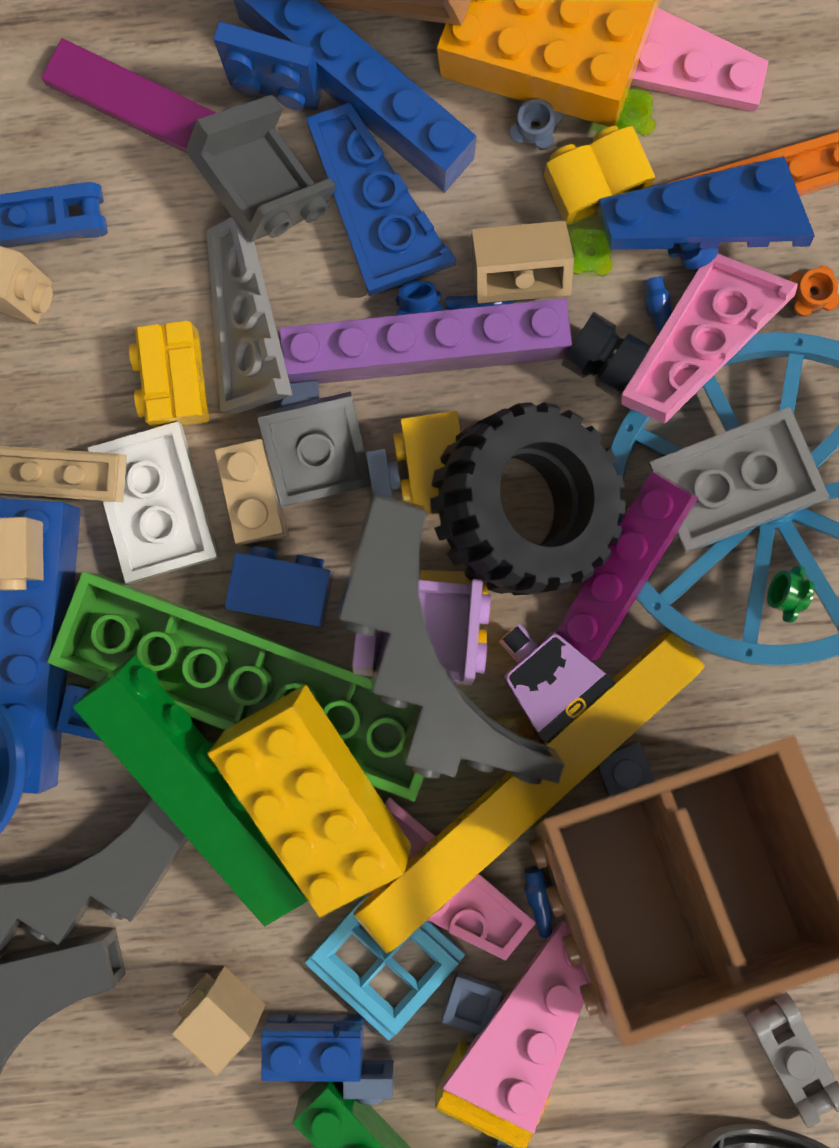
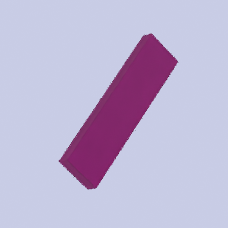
(123, 94)

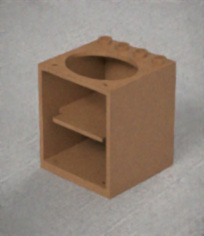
(697, 891)

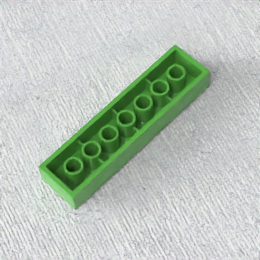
(228, 671)

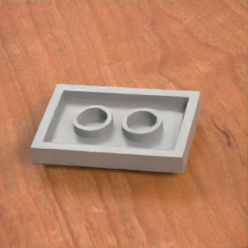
(744, 478)

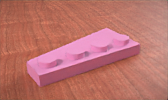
(705, 330)

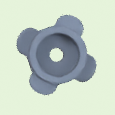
(535, 111)

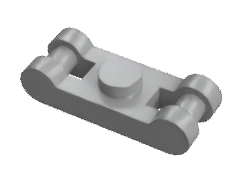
(795, 1058)

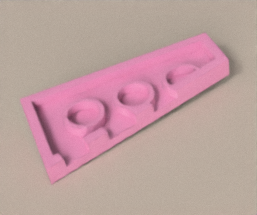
(699, 65)
(479, 909)
(523, 1044)

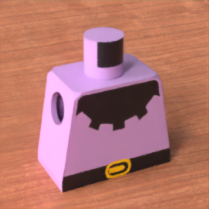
(551, 680)

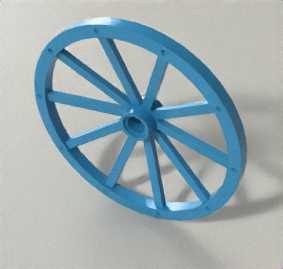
(764, 345)

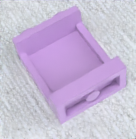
(452, 623)

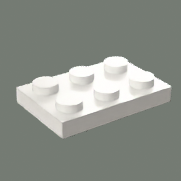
(163, 510)

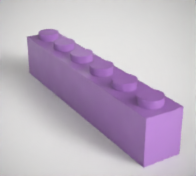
(427, 342)

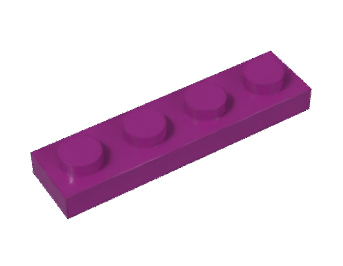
(615, 585)

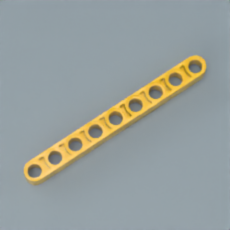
(515, 805)

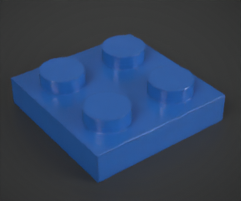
(268, 66)

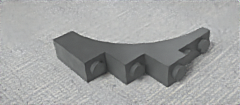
(444, 722)
(117, 876)
(52, 977)

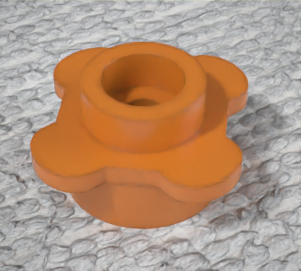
(826, 285)

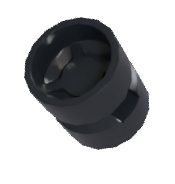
(605, 355)

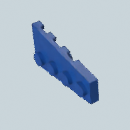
(732, 205)
(382, 221)

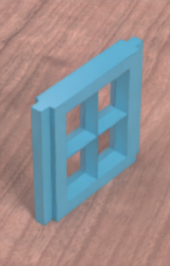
(356, 988)

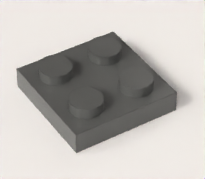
(315, 449)

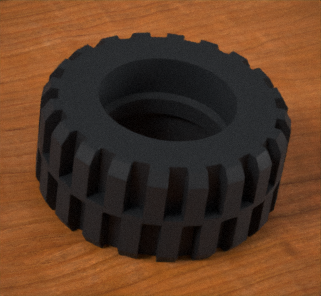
(581, 487)

